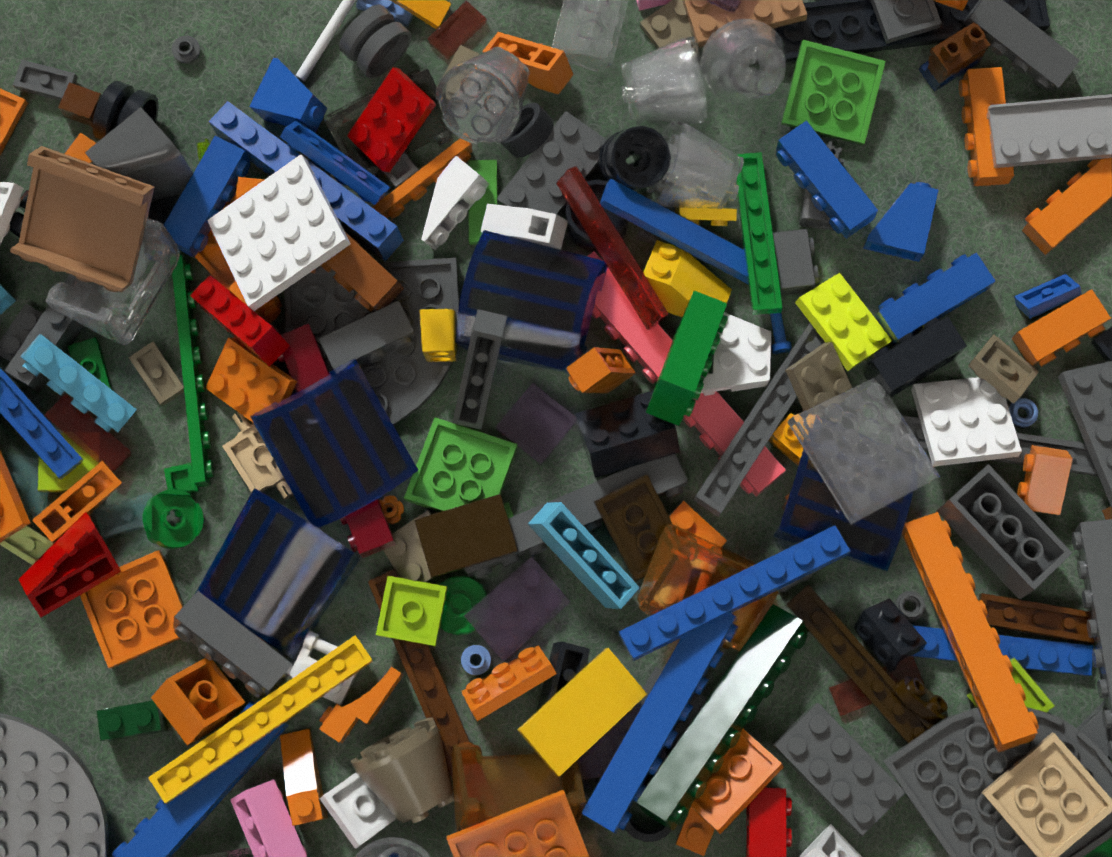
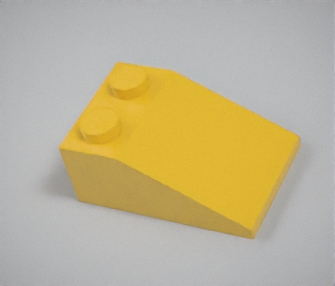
(677, 274)

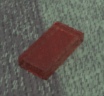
(457, 30)

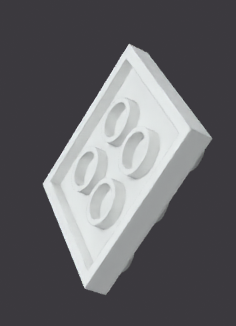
(965, 421)

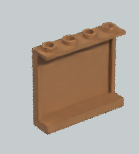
(83, 220)

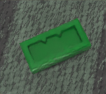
(90, 357)

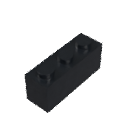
(567, 662)

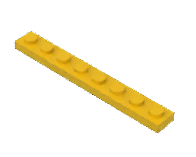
(260, 719)

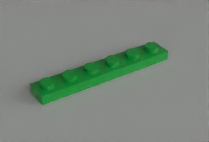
(758, 237)

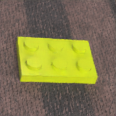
(844, 321)

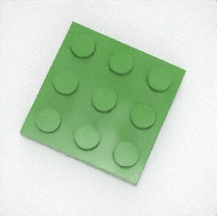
(833, 92)
(459, 467)

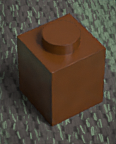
(79, 104)

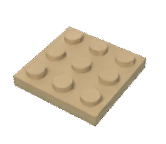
(1049, 798)

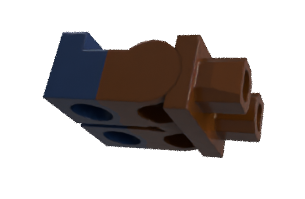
(954, 56)

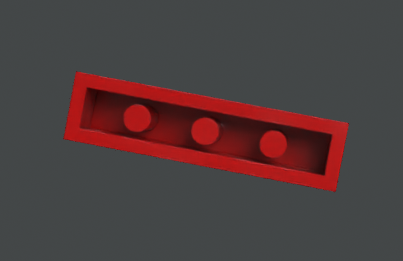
(240, 320)
(767, 824)

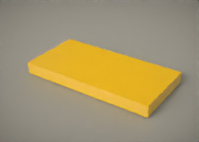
(582, 712)

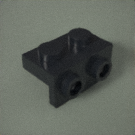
(889, 633)

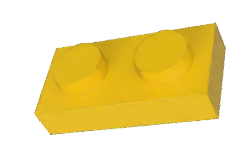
(718, 217)

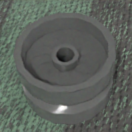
(375, 41)

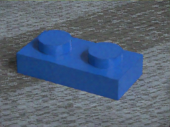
(1048, 296)

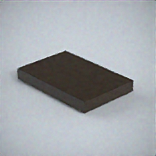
(634, 522)
(465, 536)

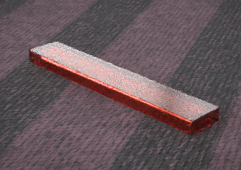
(612, 248)

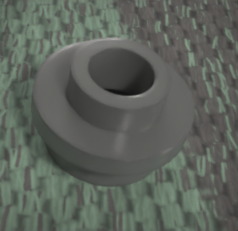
(188, 56)
(916, 599)

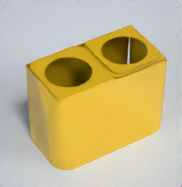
(438, 334)

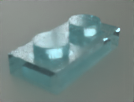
(122, 516)

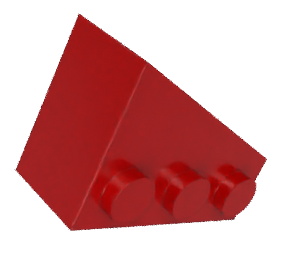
(69, 568)

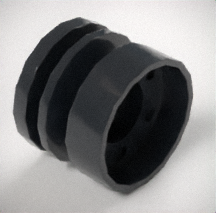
(649, 153)

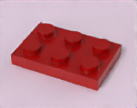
(391, 119)

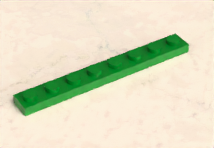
(193, 382)

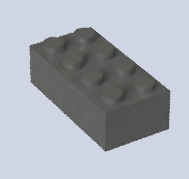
(567, 146)
(1004, 532)
(838, 769)

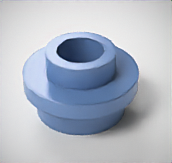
(1031, 409)
(482, 667)

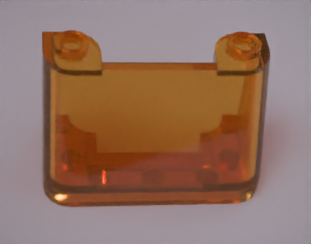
(690, 564)
(504, 782)

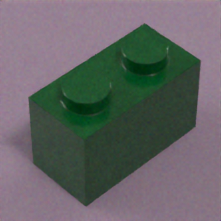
(130, 721)

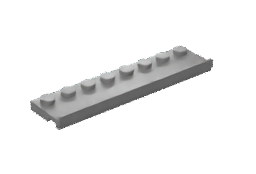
(1051, 131)

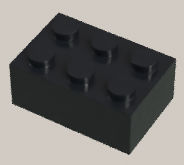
(915, 356)
(625, 435)

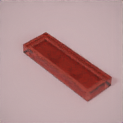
(87, 434)
(850, 698)

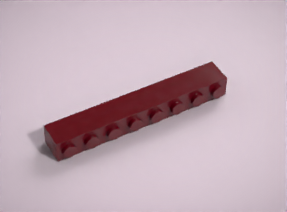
(307, 366)

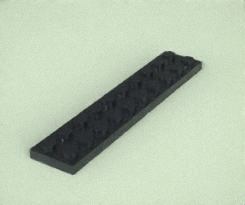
(855, 28)

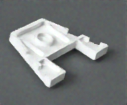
(740, 358)

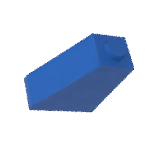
(286, 99)
(906, 224)

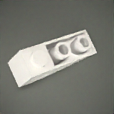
(453, 196)
(525, 224)

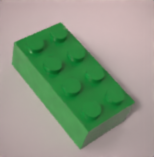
(688, 359)

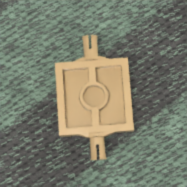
(254, 460)

